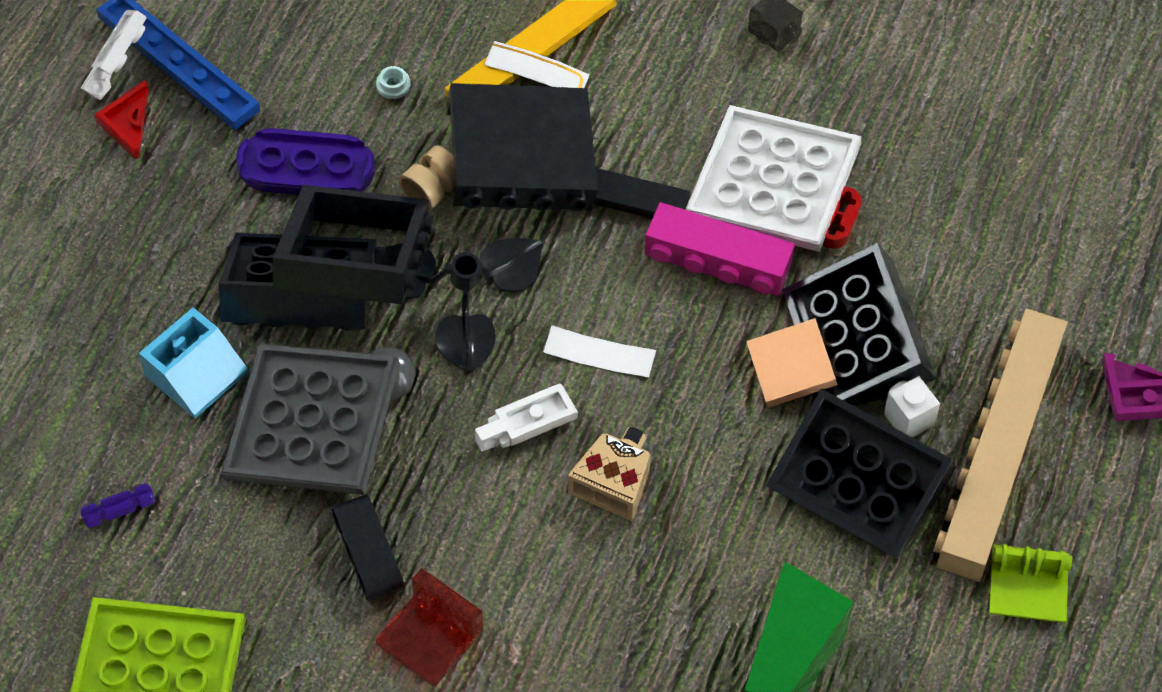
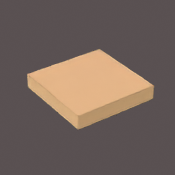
(791, 363)

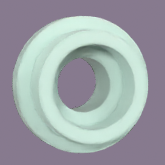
(390, 76)

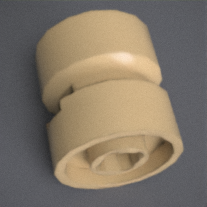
(430, 177)

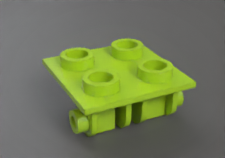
(1029, 583)

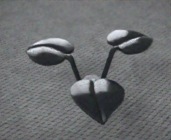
(470, 339)

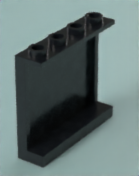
(522, 147)

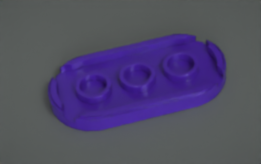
(289, 159)

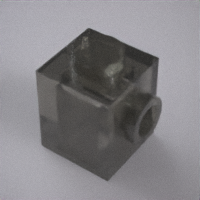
(775, 23)

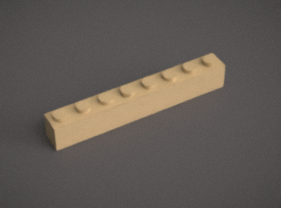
(1001, 445)

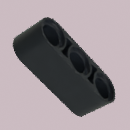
(367, 548)

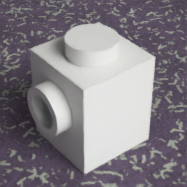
(911, 407)

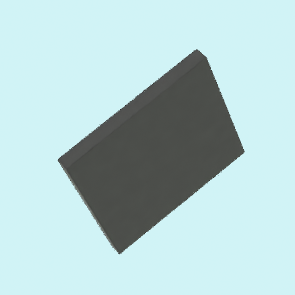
(311, 418)

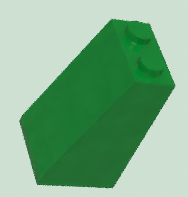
(799, 633)

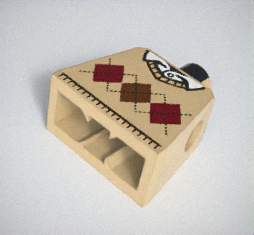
(613, 473)

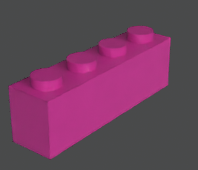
(719, 249)

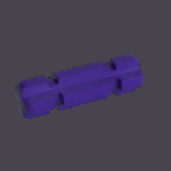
(117, 505)

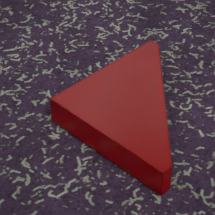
(126, 118)

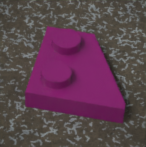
(1132, 390)

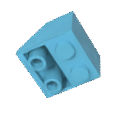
(192, 363)

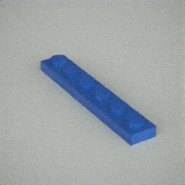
(185, 65)

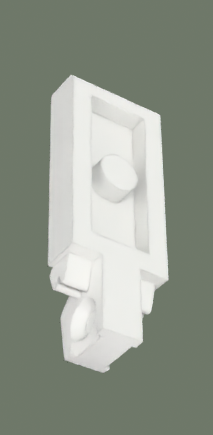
(113, 54)
(527, 418)

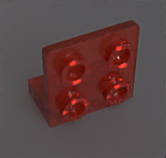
(431, 629)

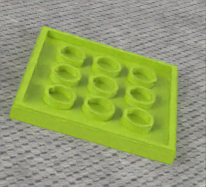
(157, 648)

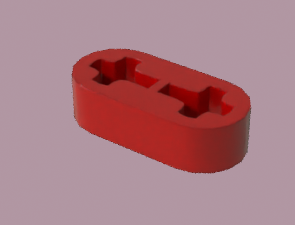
(846, 219)

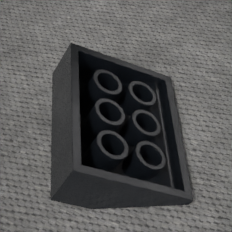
(249, 295)
(863, 325)
(861, 474)

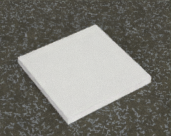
(775, 176)

